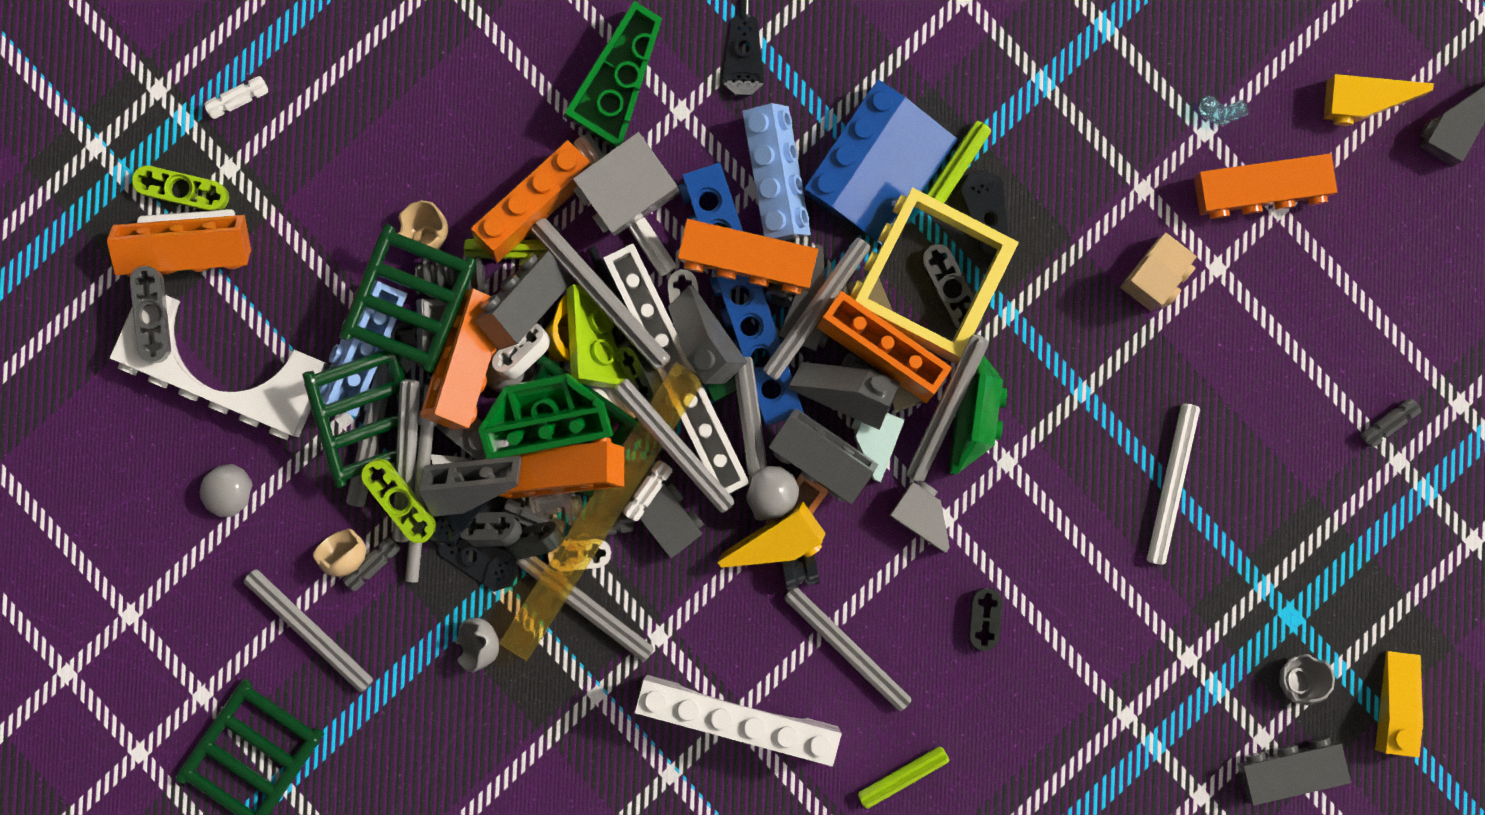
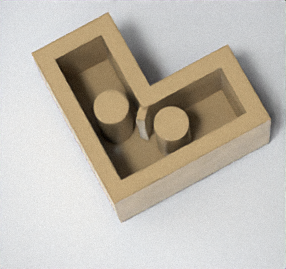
(1159, 273)

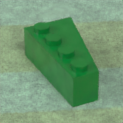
(612, 86)

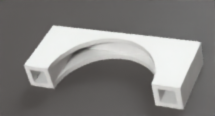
(277, 403)
(701, 712)

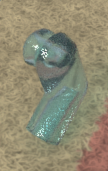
(1221, 114)

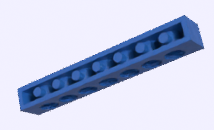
(712, 182)

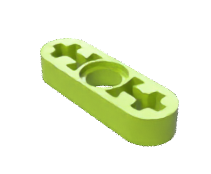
(155, 191)
(384, 500)

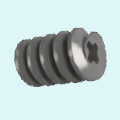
(446, 277)

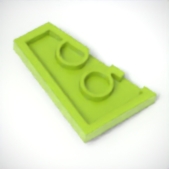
(591, 342)

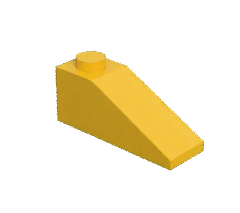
(1357, 97)
(778, 541)
(1400, 706)

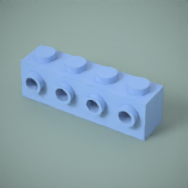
(776, 172)
(355, 349)

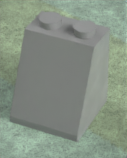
(625, 185)

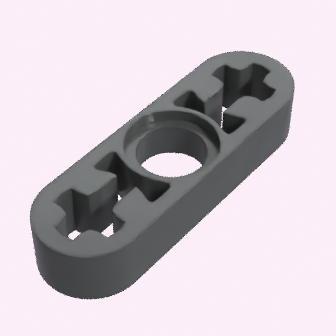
(934, 270)
(144, 340)

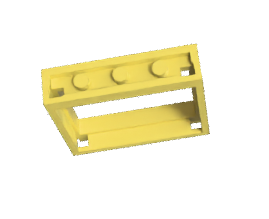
(929, 340)

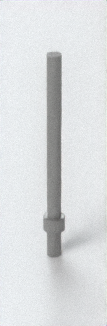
(423, 459)

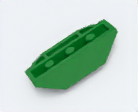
(543, 417)
(977, 418)

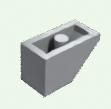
(922, 514)

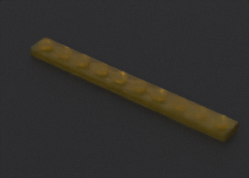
(597, 519)

